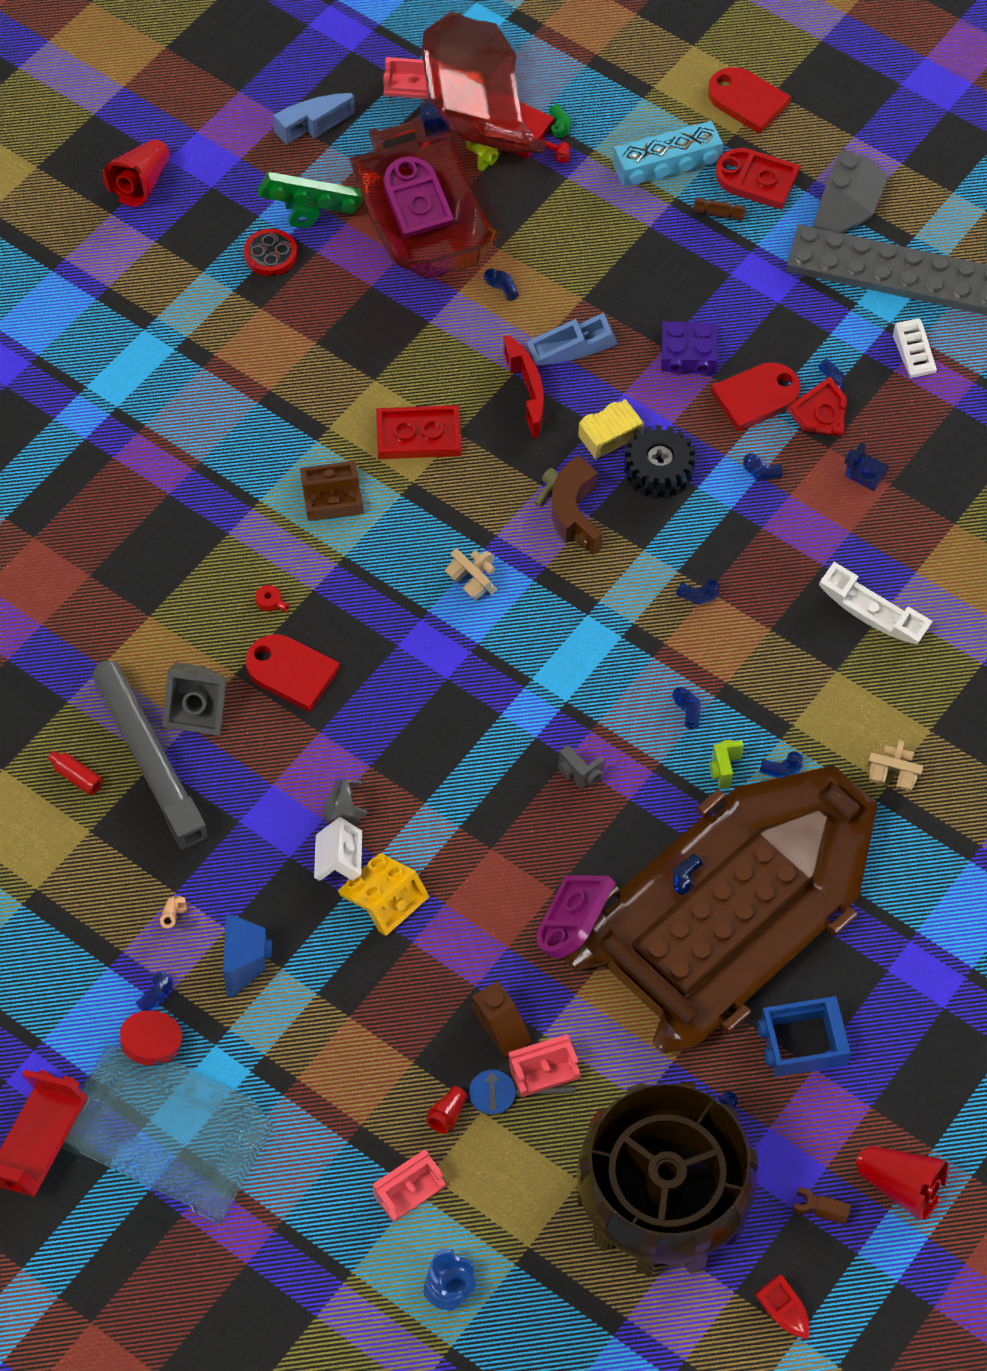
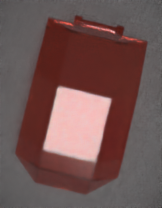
(474, 83)
(440, 249)

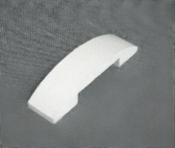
(872, 608)

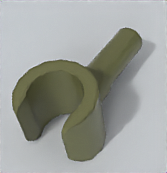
(549, 478)

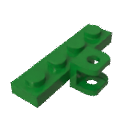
(307, 196)

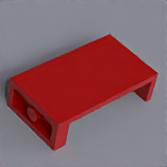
(39, 1131)

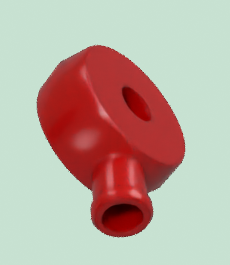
(274, 601)

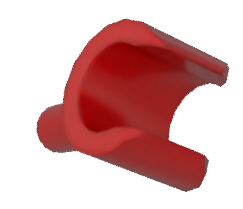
(561, 151)

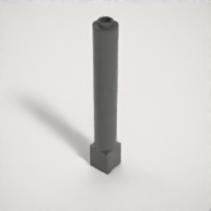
(150, 756)

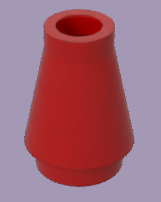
(446, 1111)

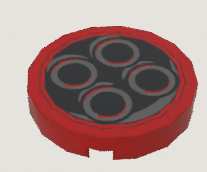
(270, 252)

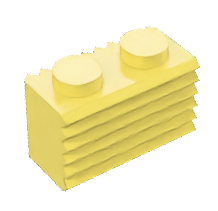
(609, 428)

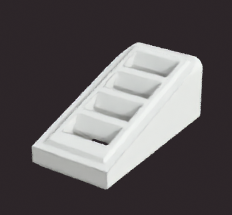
(909, 332)

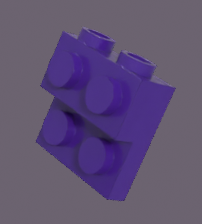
(688, 347)

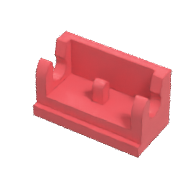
(405, 78)
(544, 1065)
(408, 1185)

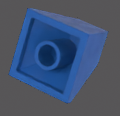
(244, 953)

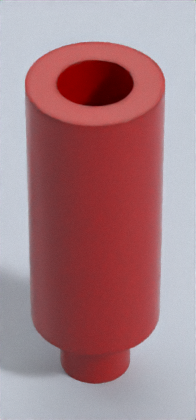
(76, 772)

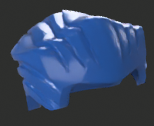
(449, 1280)

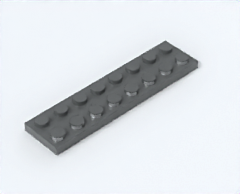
(889, 269)

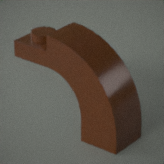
(570, 487)

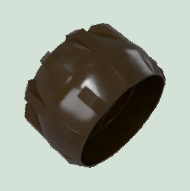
(678, 1118)

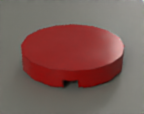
(150, 1037)

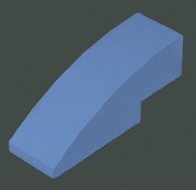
(313, 116)
(572, 341)

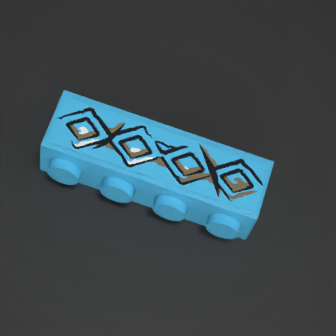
(667, 153)

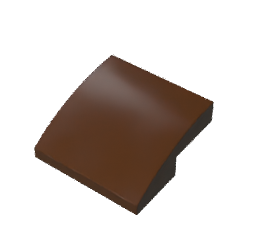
(331, 490)

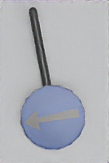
(495, 1092)

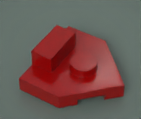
(821, 409)

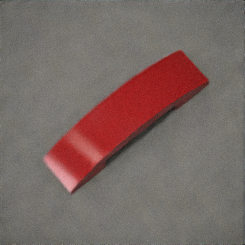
(520, 361)

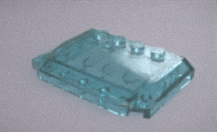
(169, 1130)

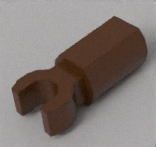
(822, 1207)

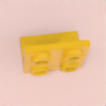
(386, 891)

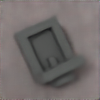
(575, 768)

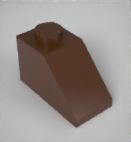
(500, 1019)

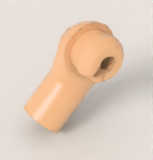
(170, 911)

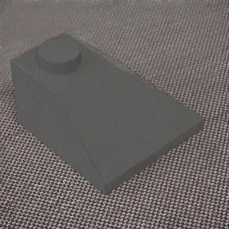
(194, 699)

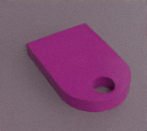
(416, 198)
(573, 914)

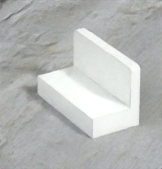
(338, 849)

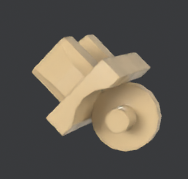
(461, 566)
(882, 764)

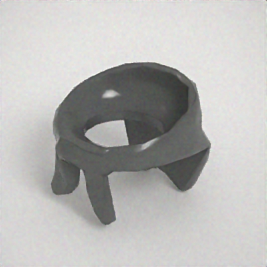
(341, 804)

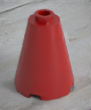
(136, 172)
(904, 1177)

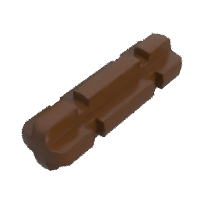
(719, 209)

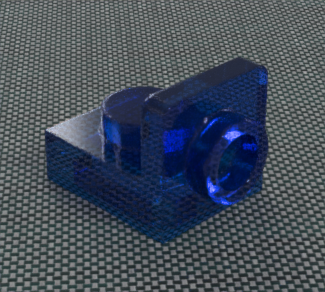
(864, 468)

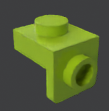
(486, 155)
(720, 765)

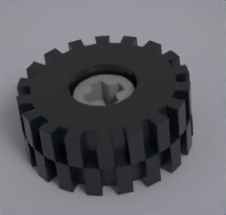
(655, 477)

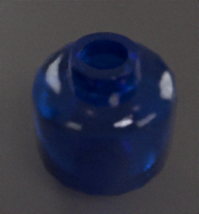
(431, 118)

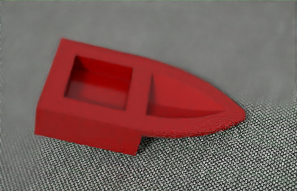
(784, 1306)

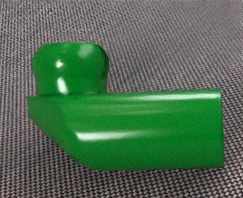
(562, 123)

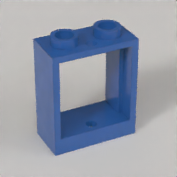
(819, 1008)

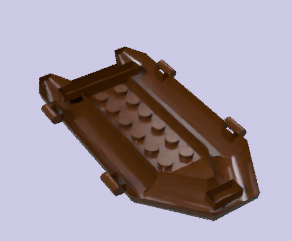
(769, 882)

